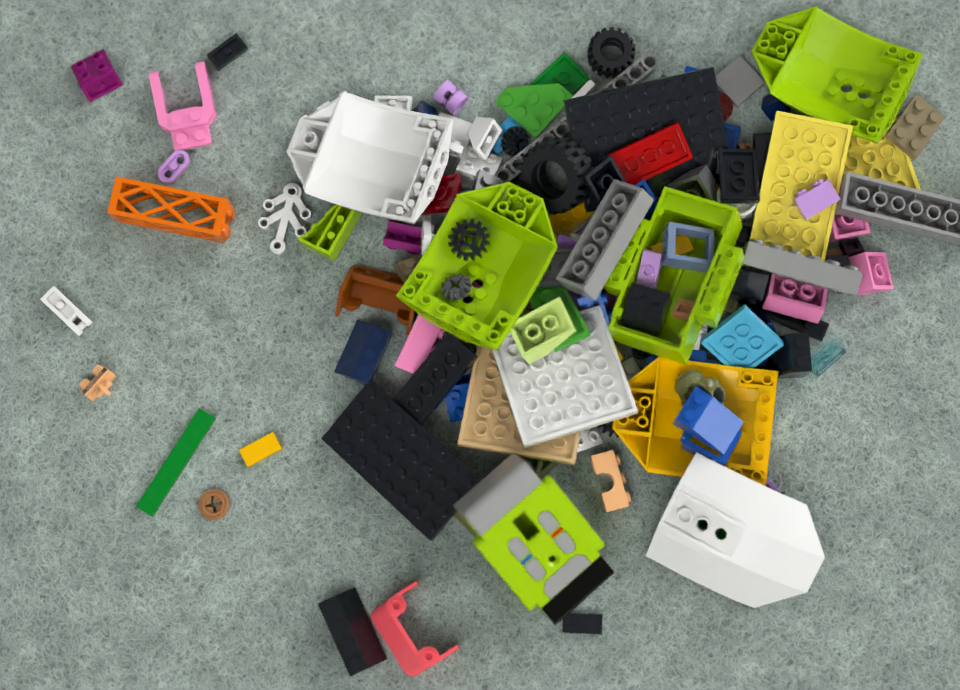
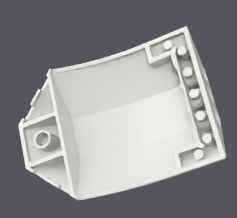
(371, 156)

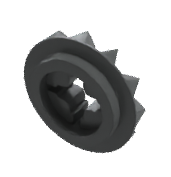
(453, 293)

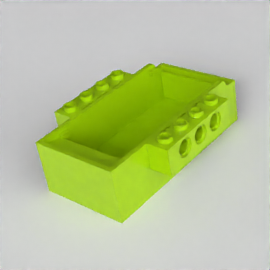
(707, 289)

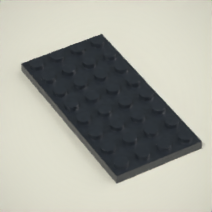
(400, 459)

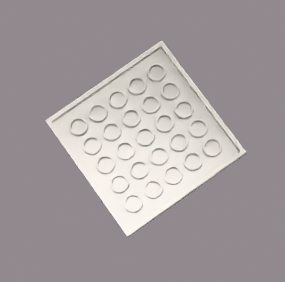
(566, 387)

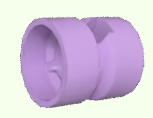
(455, 102)

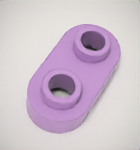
(172, 165)

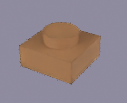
(683, 309)

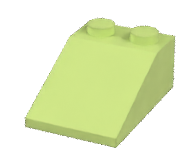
(542, 330)

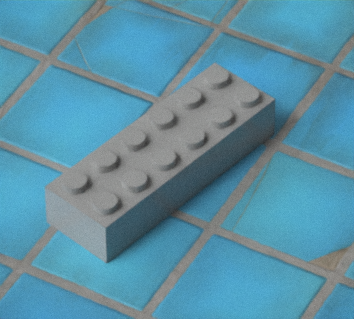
(605, 239)
(802, 268)

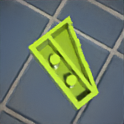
(331, 232)

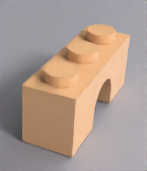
(607, 464)

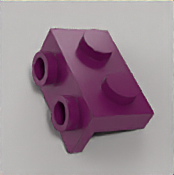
(403, 237)

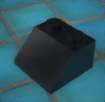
(646, 309)

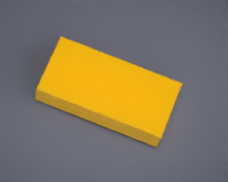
(260, 449)

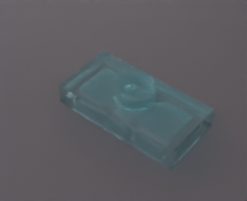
(826, 357)

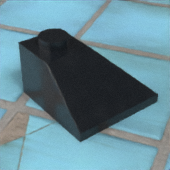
(602, 176)

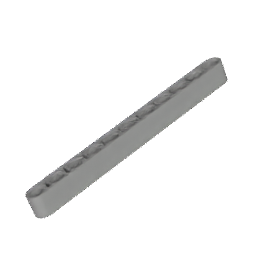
(623, 78)

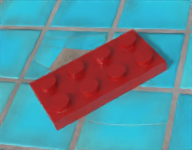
(652, 154)

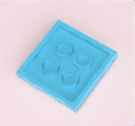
(742, 340)

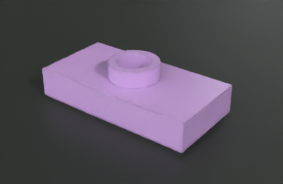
(649, 268)

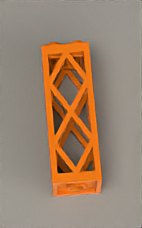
(126, 187)

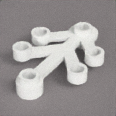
(285, 214)

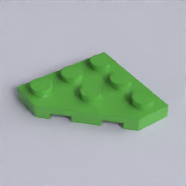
(534, 105)

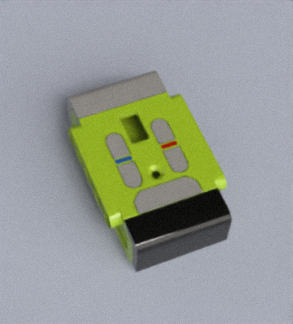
(535, 539)

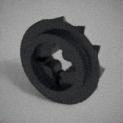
(509, 137)

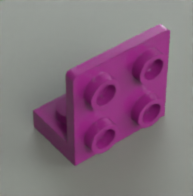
(96, 75)

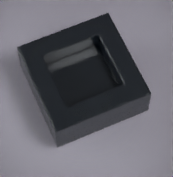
(851, 246)

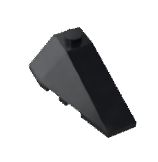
(750, 287)

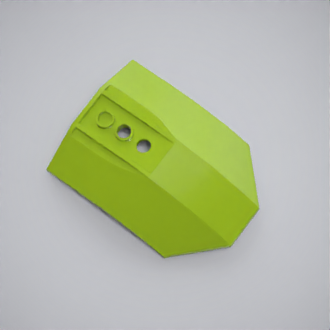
(815, 55)
(509, 271)

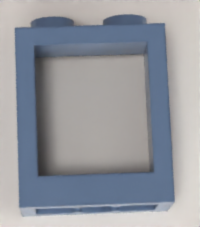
(684, 262)

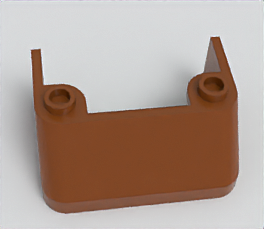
(374, 289)

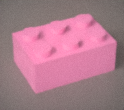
(794, 298)

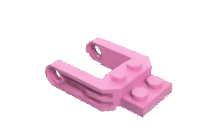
(189, 125)

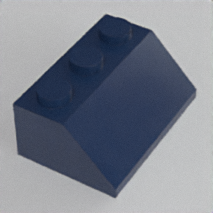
(363, 352)

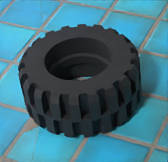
(572, 161)

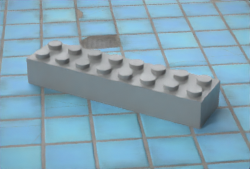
(899, 207)

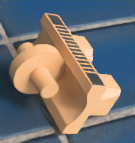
(99, 384)

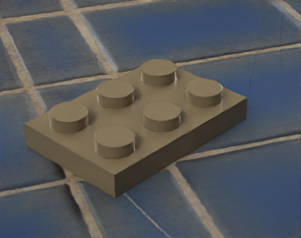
(915, 126)

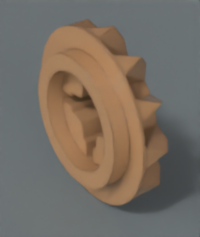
(206, 499)

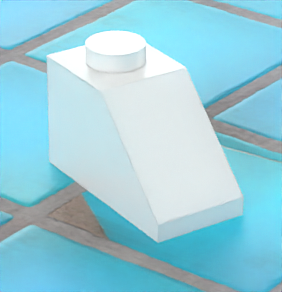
(483, 135)

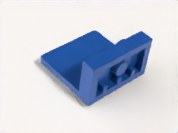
(603, 300)
(457, 399)

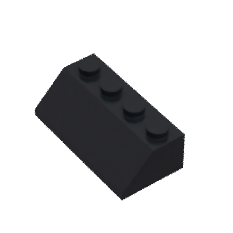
(352, 631)

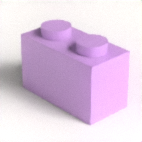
(816, 199)

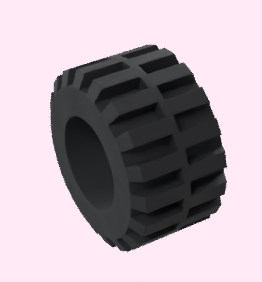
(613, 38)

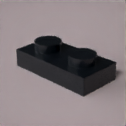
(227, 52)

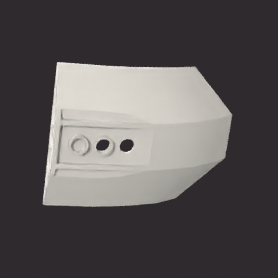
(768, 543)

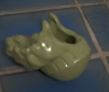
(692, 378)

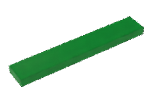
(175, 462)

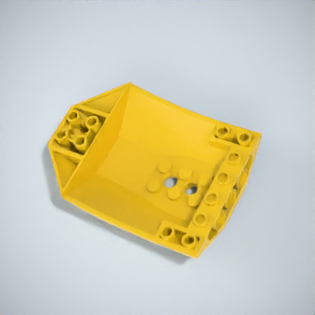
(657, 441)

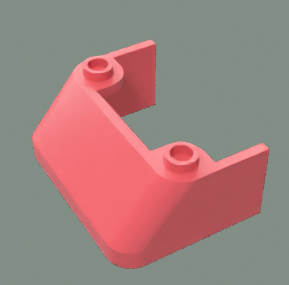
(410, 659)

